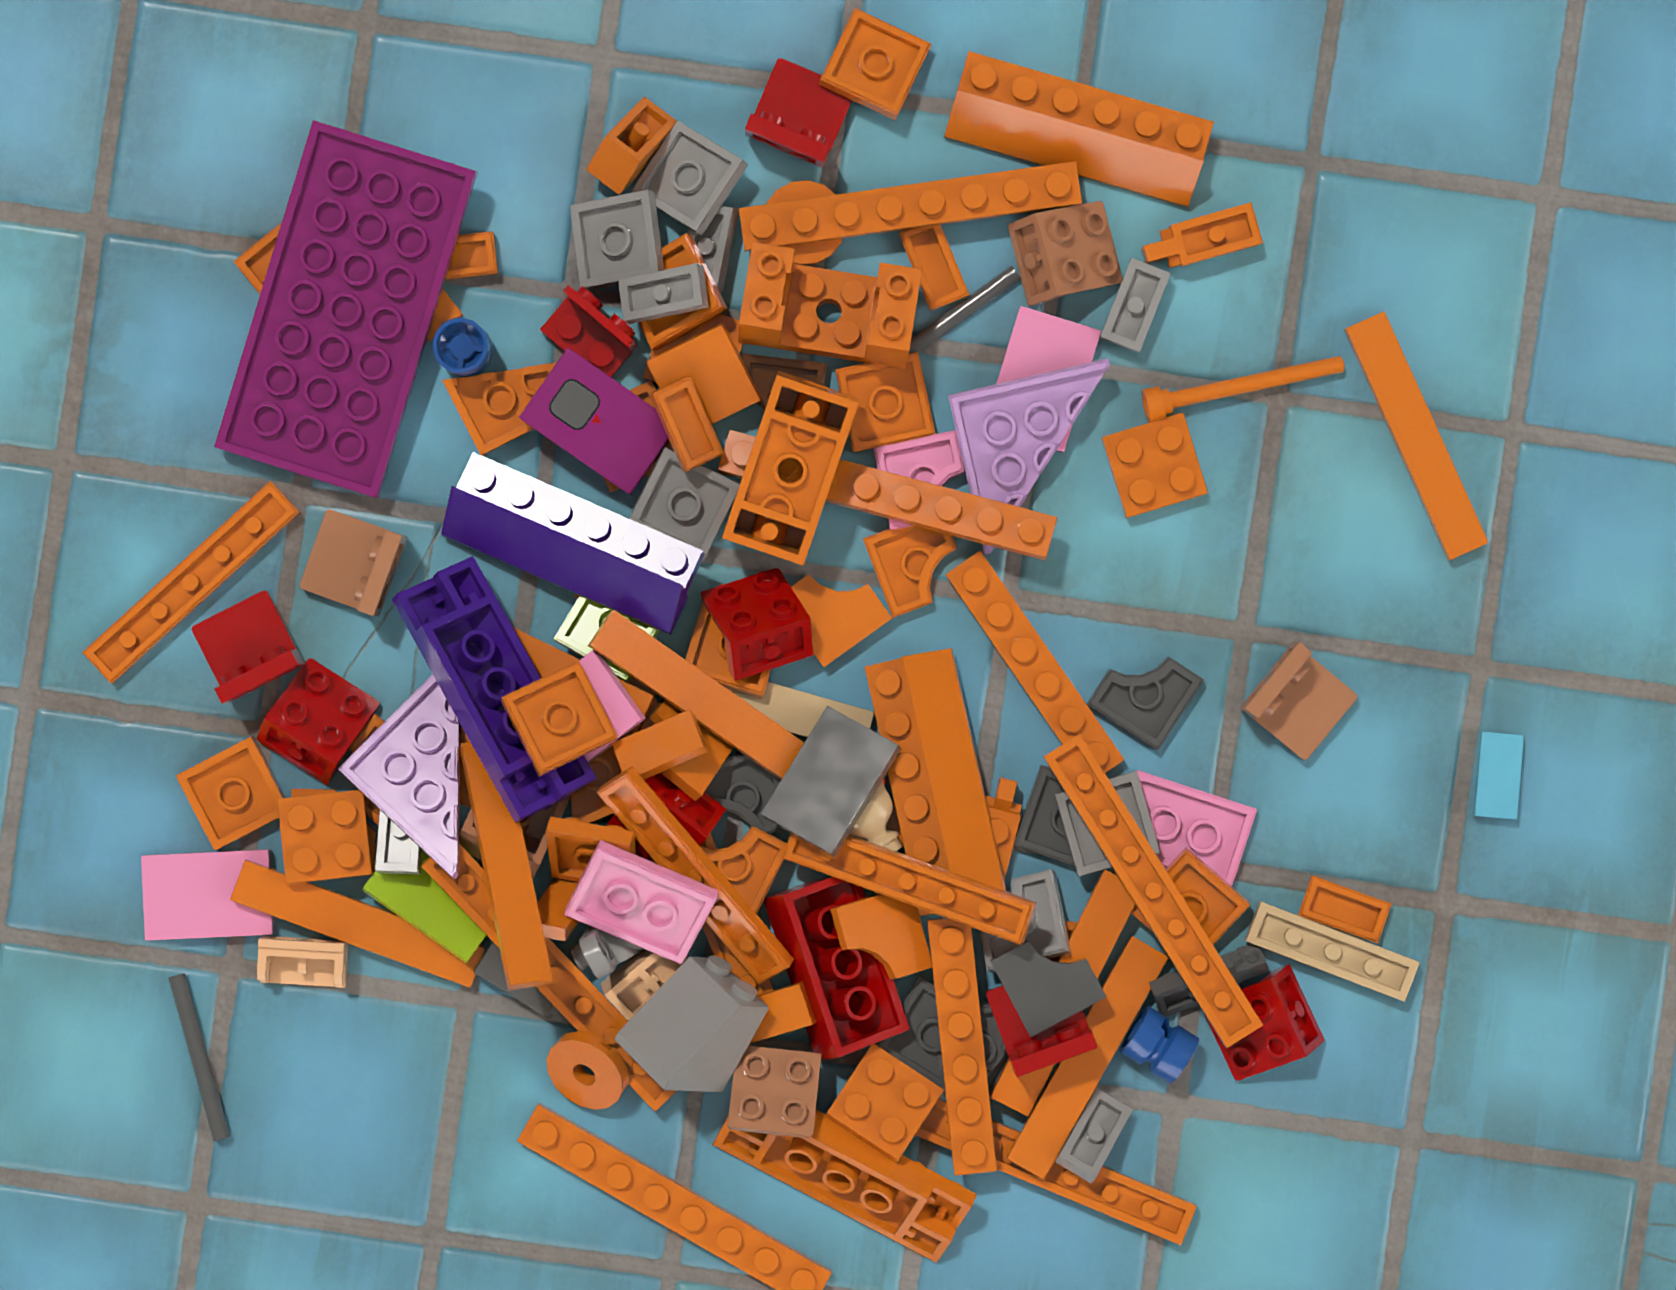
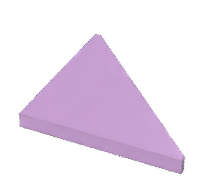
(1016, 427)
(414, 773)

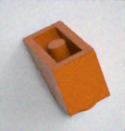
(630, 145)

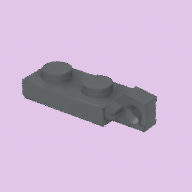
(1173, 995)

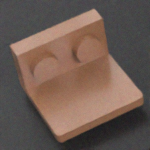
(1064, 252)
(353, 562)
(1299, 701)
(775, 1092)

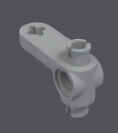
(601, 952)

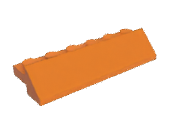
(1066, 121)
(937, 770)
(857, 1180)

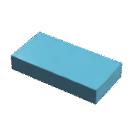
(1498, 775)

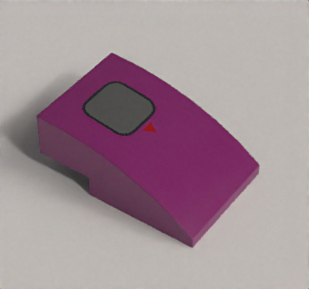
(597, 421)

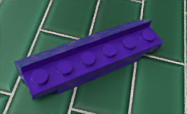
(571, 543)
(476, 664)

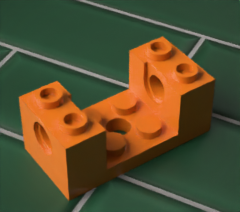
(784, 299)
(802, 424)

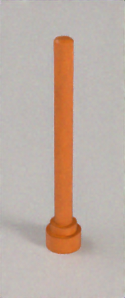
(1159, 401)

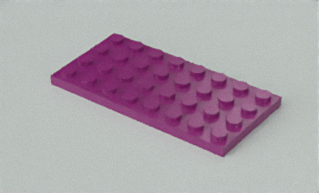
(345, 309)

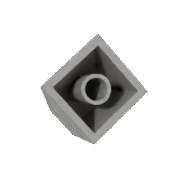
(694, 1027)

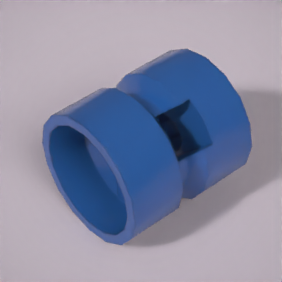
(462, 347)
(1159, 1044)

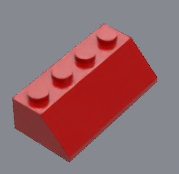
(846, 988)

